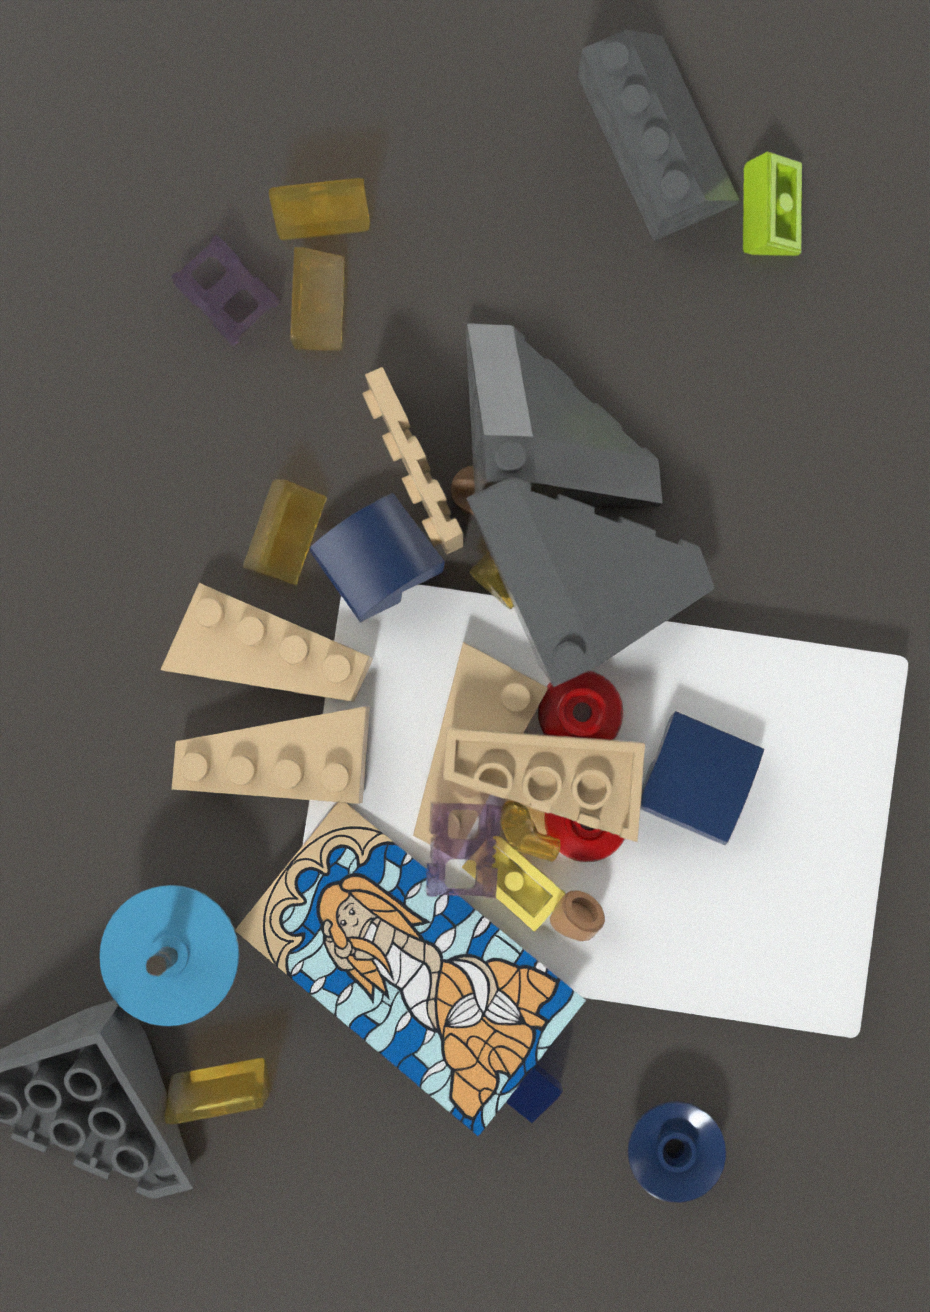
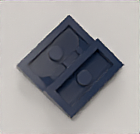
(376, 557)
(700, 778)

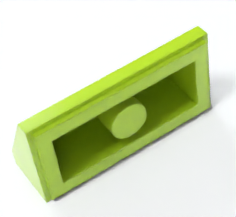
(772, 206)

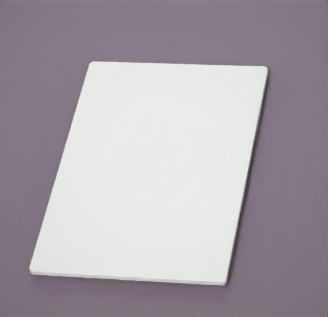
(691, 926)

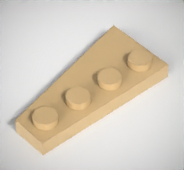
(401, 444)
(255, 648)
(483, 698)
(291, 759)
(561, 775)

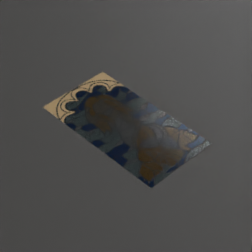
(410, 970)

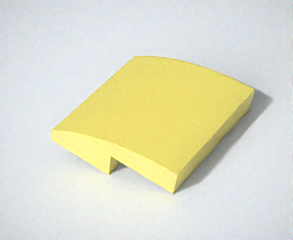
(518, 889)

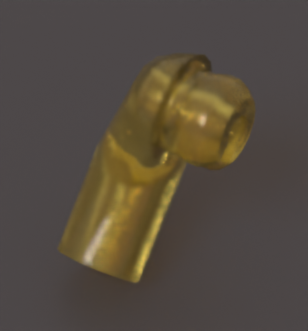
(523, 834)

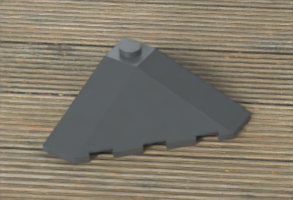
(545, 431)
(583, 579)
(98, 1094)

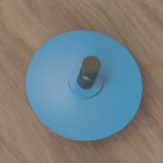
(169, 955)

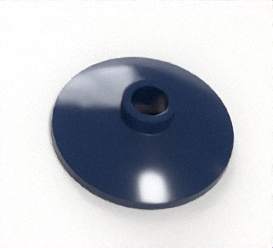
(681, 1174)

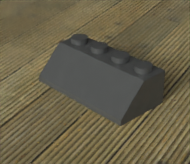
(654, 131)

